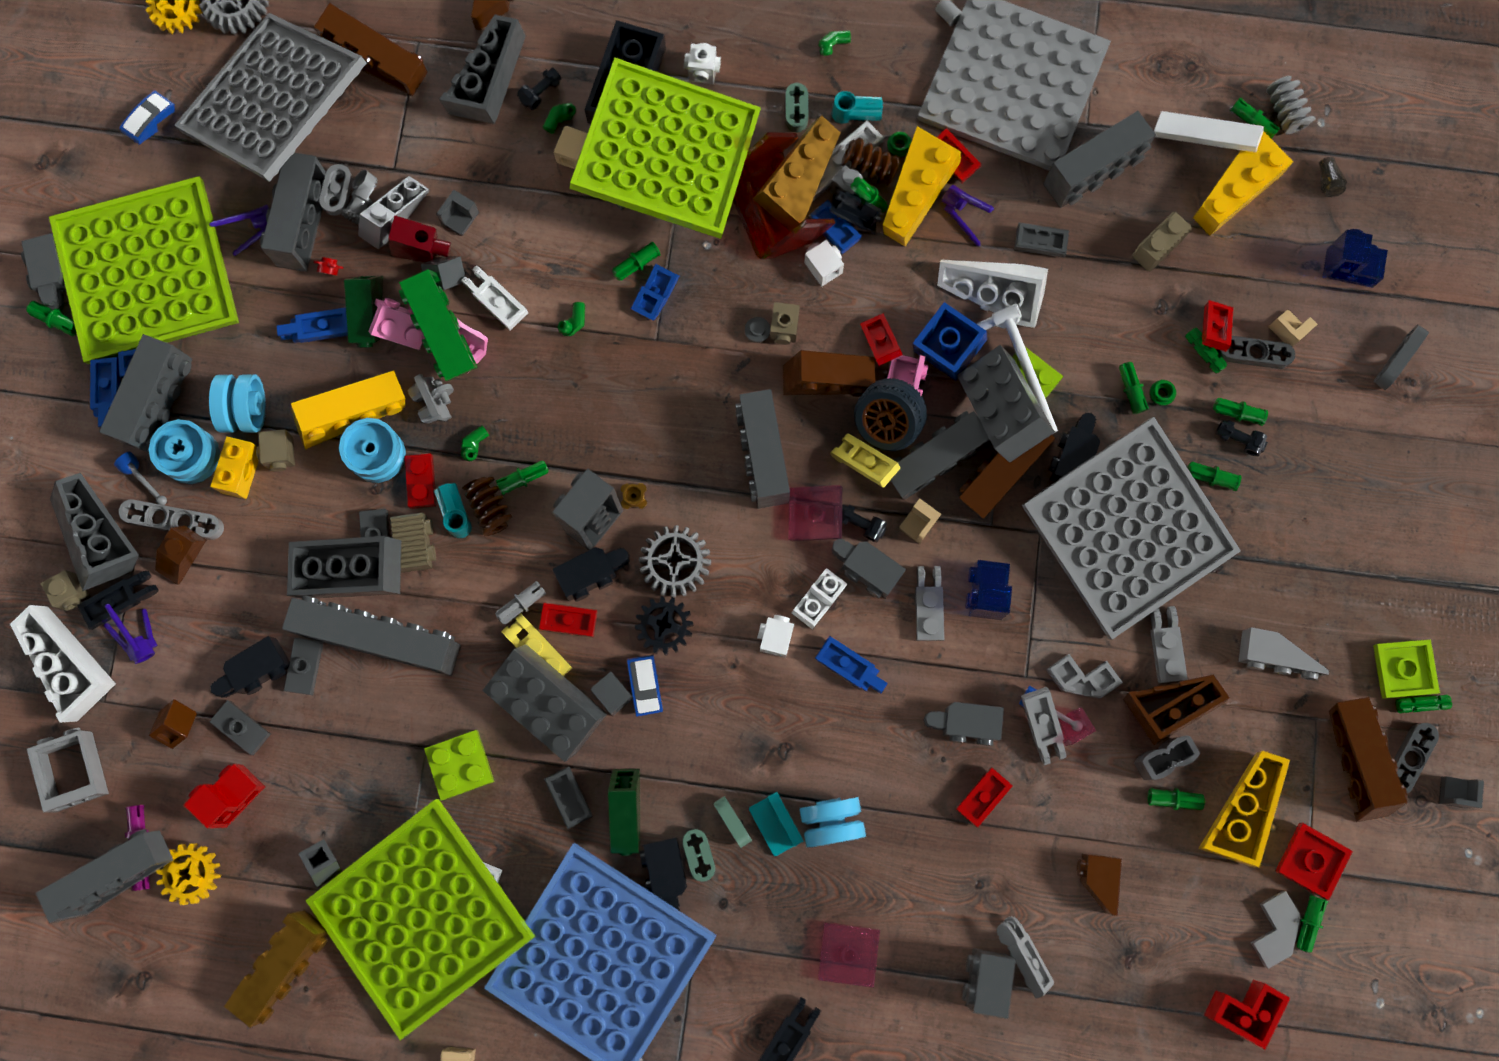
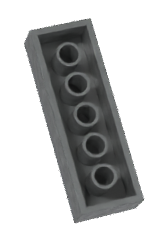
(371, 636)

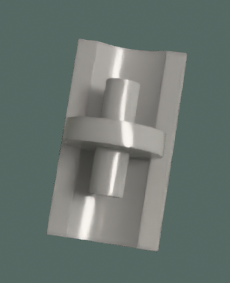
(435, 397)

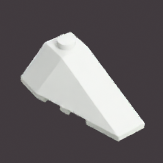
(996, 286)

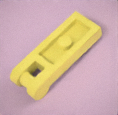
(865, 460)
(536, 643)

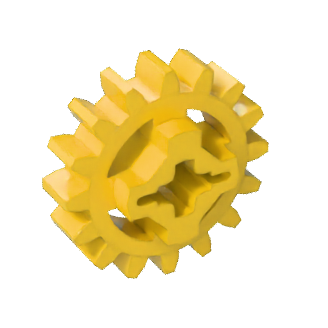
(173, 13)
(177, 870)

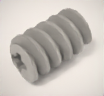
(1289, 105)

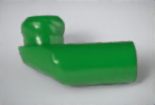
(833, 38)
(559, 114)
(575, 323)

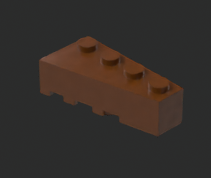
(383, 57)
(998, 478)
(1367, 759)

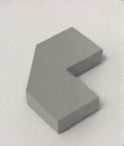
(1072, 680)
(1280, 941)

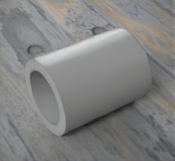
(948, 11)

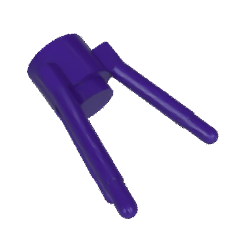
(957, 199)
(258, 219)
(137, 648)

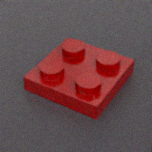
(1314, 861)

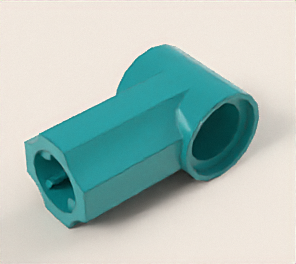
(858, 108)
(452, 509)

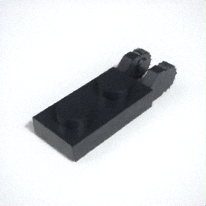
(120, 597)
(790, 1035)

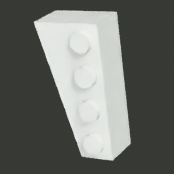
(65, 667)

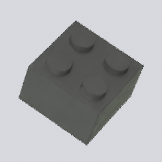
(989, 983)

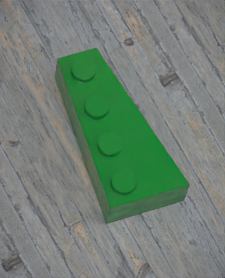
(437, 324)

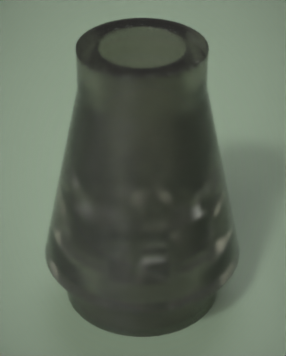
(1332, 180)

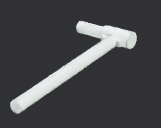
(1007, 319)

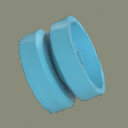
(237, 403)
(363, 438)
(184, 451)
(832, 822)

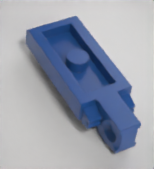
(315, 326)
(103, 385)
(850, 665)

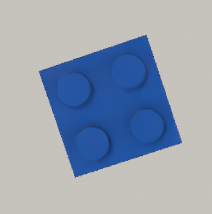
(950, 341)

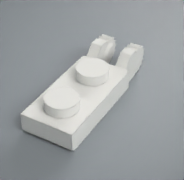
(496, 299)

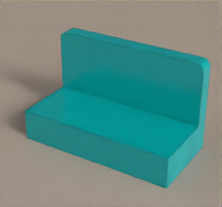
(775, 824)

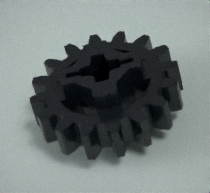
(652, 621)

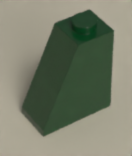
(360, 307)
(624, 811)

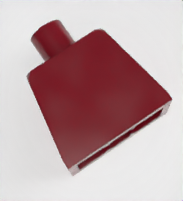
(415, 241)

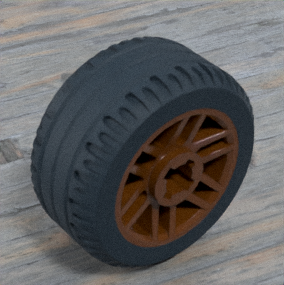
(890, 414)

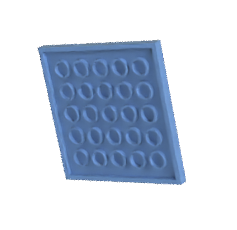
(601, 960)

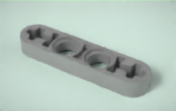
(171, 519)

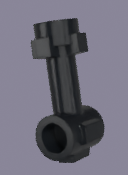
(530, 97)
(1254, 443)
(874, 529)

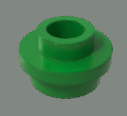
(899, 137)
(1166, 386)

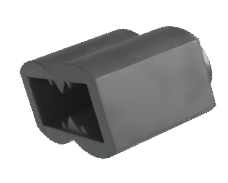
(1163, 761)

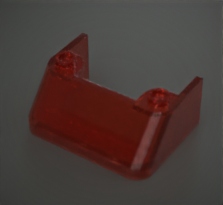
(765, 233)

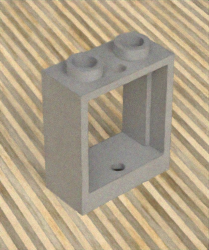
(44, 777)

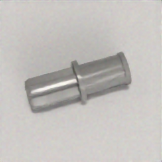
(520, 603)

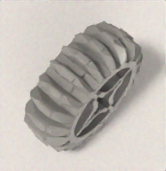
(231, 16)
(662, 560)

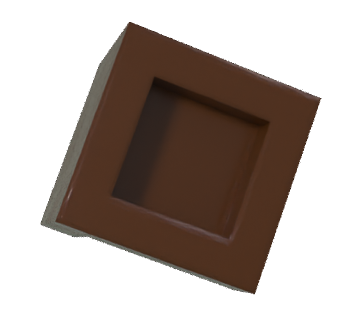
(173, 724)

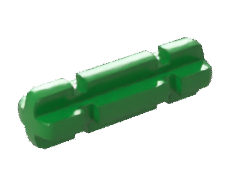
(1207, 353)
(1422, 704)

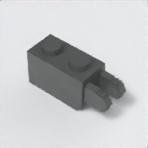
(44, 270)
(868, 566)
(969, 722)

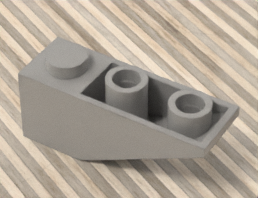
(400, 201)
(1272, 650)

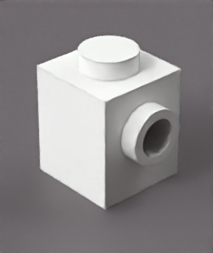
(824, 262)
(776, 635)

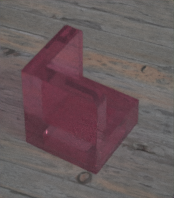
(1071, 736)

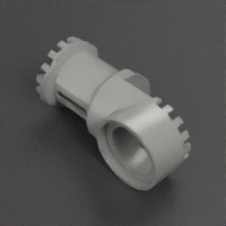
(363, 186)

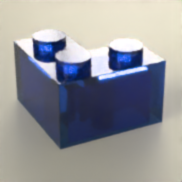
(1355, 259)
(990, 590)

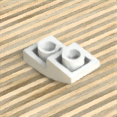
(819, 598)

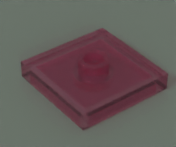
(815, 513)
(849, 954)

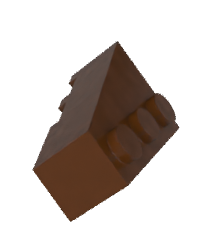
(828, 374)
(1174, 706)

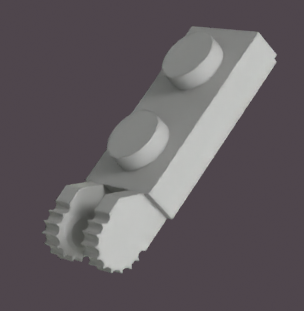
(929, 607)
(1168, 647)
(1044, 723)
(1027, 957)

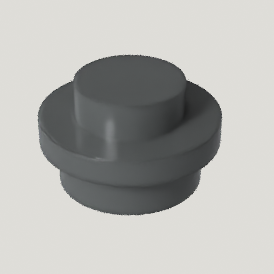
(757, 329)

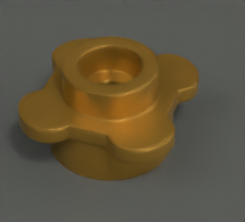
(628, 501)

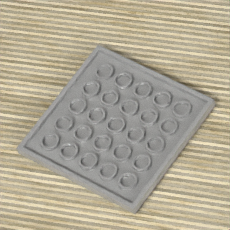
(1014, 81)
(270, 95)
(1131, 528)

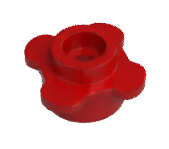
(328, 266)

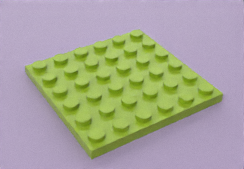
(665, 148)
(143, 269)
(419, 918)

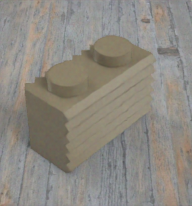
(1161, 241)
(415, 542)

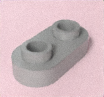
(335, 191)

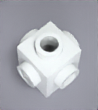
(702, 63)

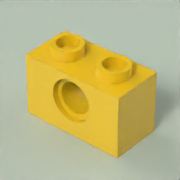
(235, 468)

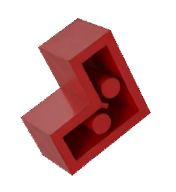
(222, 802)
(1254, 1017)

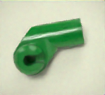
(470, 443)

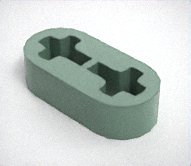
(791, 108)
(732, 822)
(705, 853)

